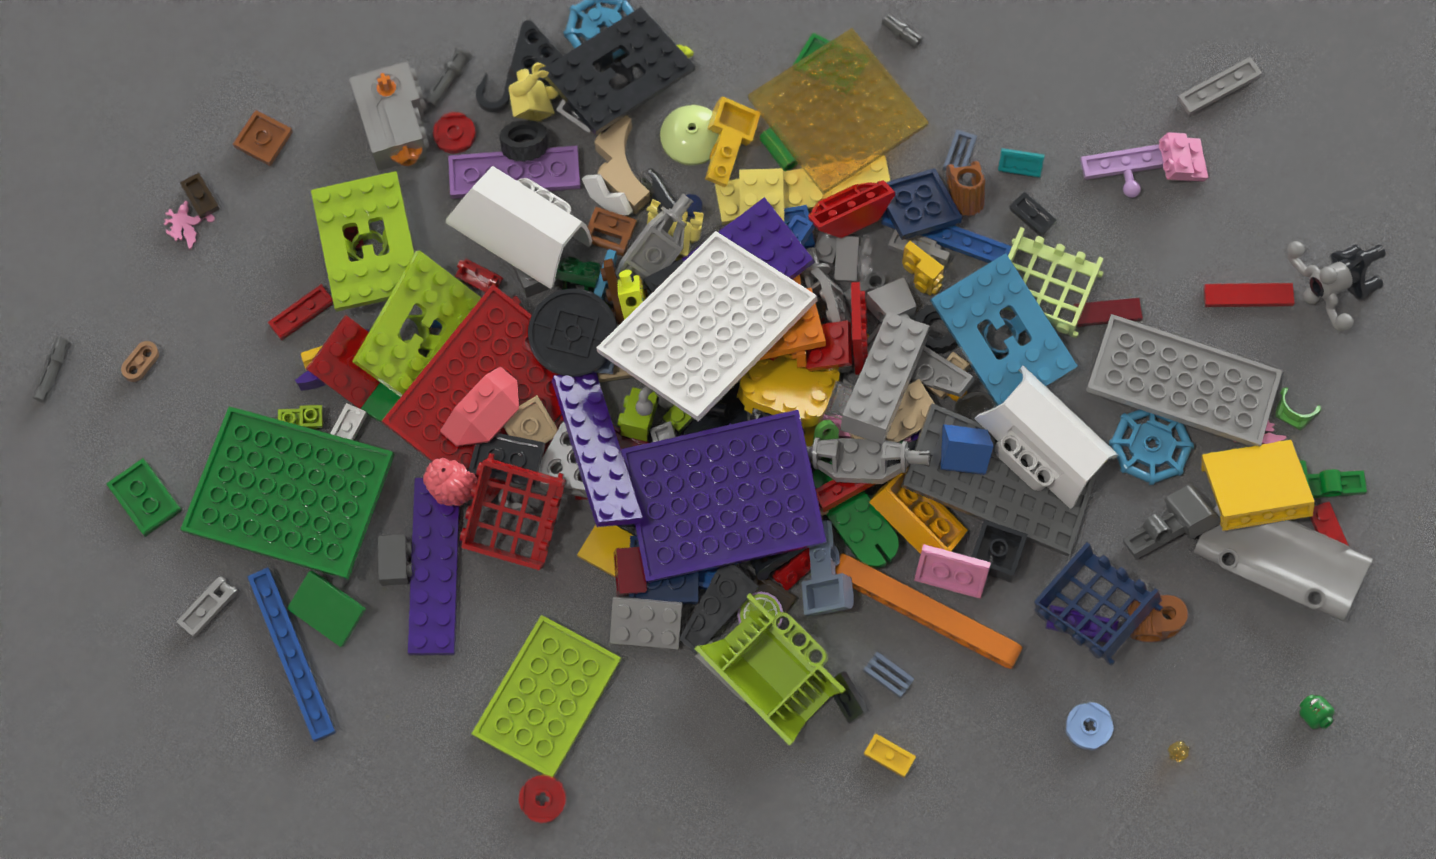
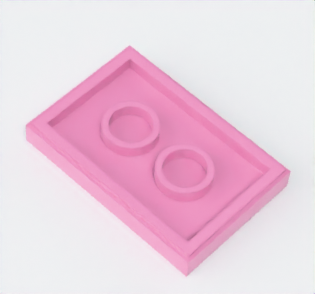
(952, 571)

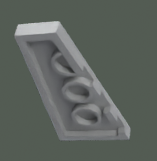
(941, 374)

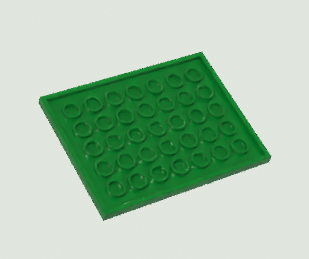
(288, 492)

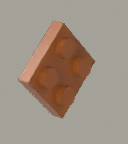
(262, 138)

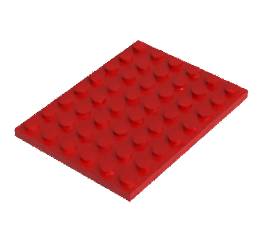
(485, 340)

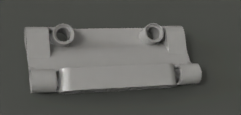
(1290, 562)

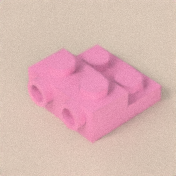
(1182, 157)

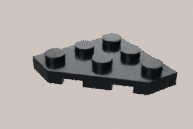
(736, 415)

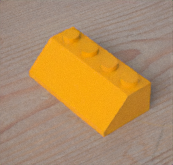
(917, 517)

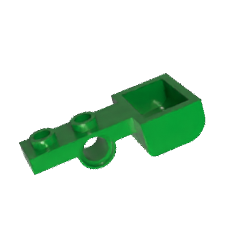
(1335, 483)

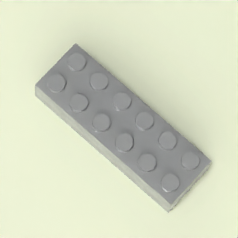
(884, 378)

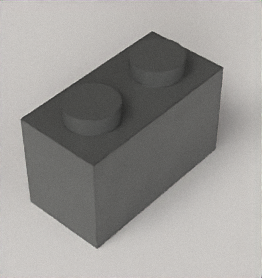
(394, 559)

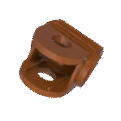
(967, 199)
(1155, 626)

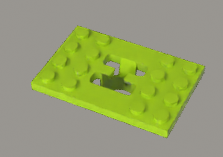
(358, 205)
(440, 298)

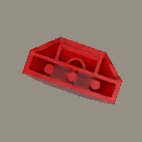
(852, 208)

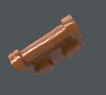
(612, 225)

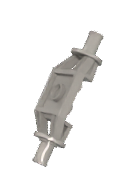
(655, 246)
(829, 292)
(863, 459)

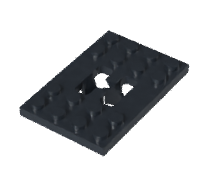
(590, 91)

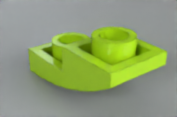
(307, 416)

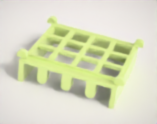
(1056, 256)

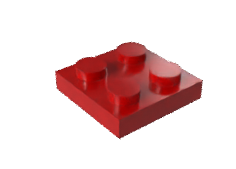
(837, 349)

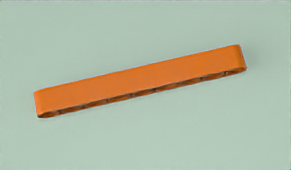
(930, 612)

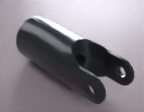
(658, 190)

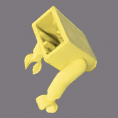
(530, 97)
(692, 230)

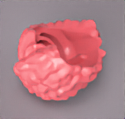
(451, 486)

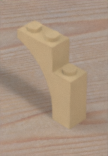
(617, 172)

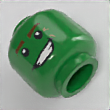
(1316, 712)

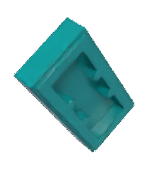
(1021, 162)

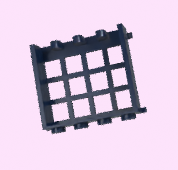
(1119, 580)

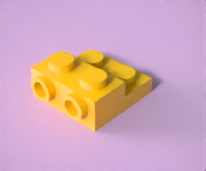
(927, 270)

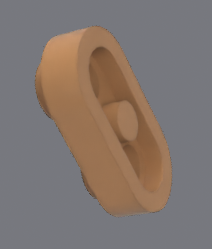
(138, 361)

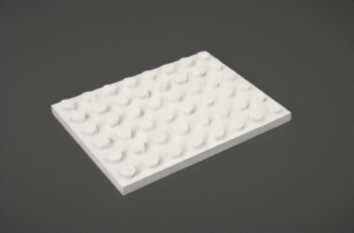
(707, 325)

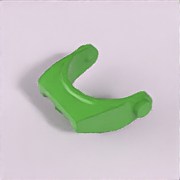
(1292, 418)

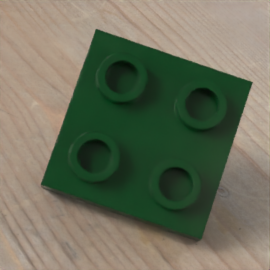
(578, 272)

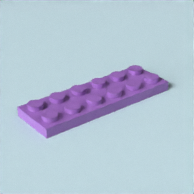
(553, 171)

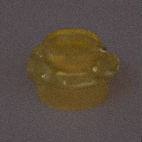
(1178, 751)

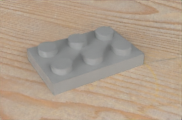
(645, 622)

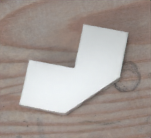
(610, 201)

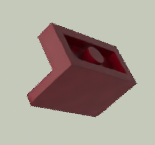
(629, 571)

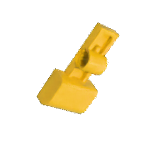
(735, 126)

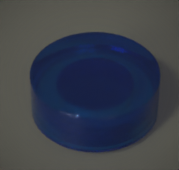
(696, 206)

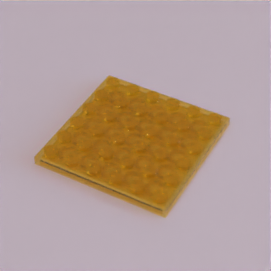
(837, 110)

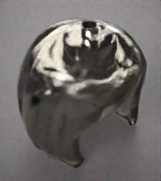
(974, 404)

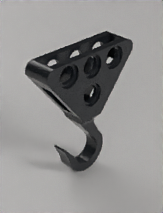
(525, 55)

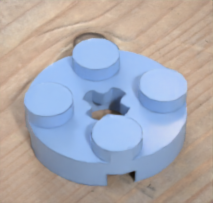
(1102, 722)

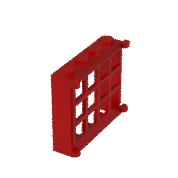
(547, 519)

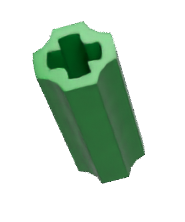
(778, 150)

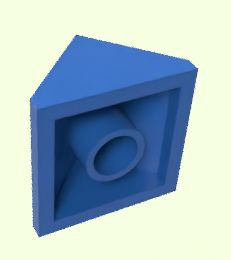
(965, 449)

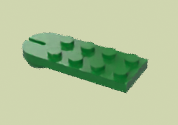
(861, 527)

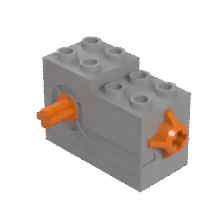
(392, 114)

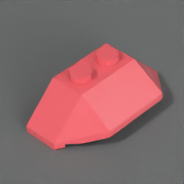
(483, 410)

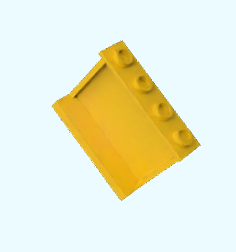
(1258, 485)

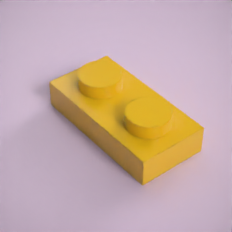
(889, 755)

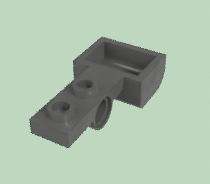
(1187, 514)

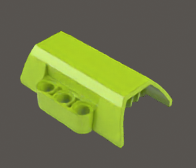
(772, 670)

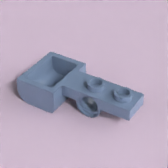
(826, 590)

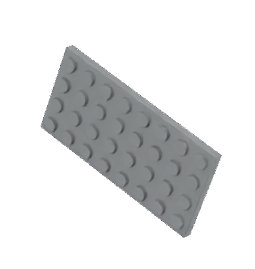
(1184, 381)

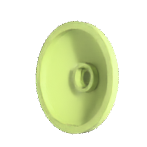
(686, 145)

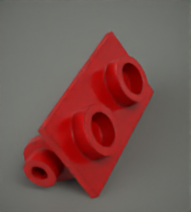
(477, 275)
(794, 571)

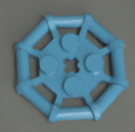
(594, 19)
(1151, 457)

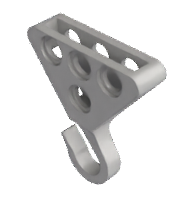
(556, 458)

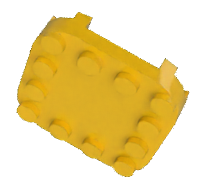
(783, 387)

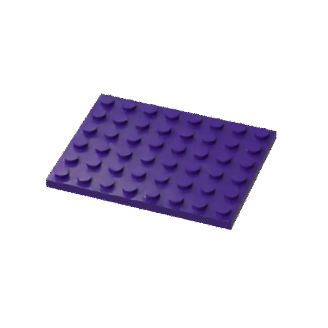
(724, 496)

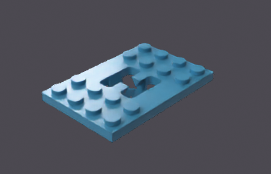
(981, 299)

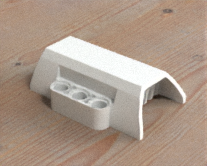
(519, 223)
(1048, 438)

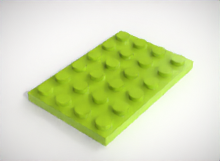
(546, 696)

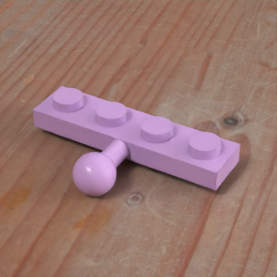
(1123, 163)

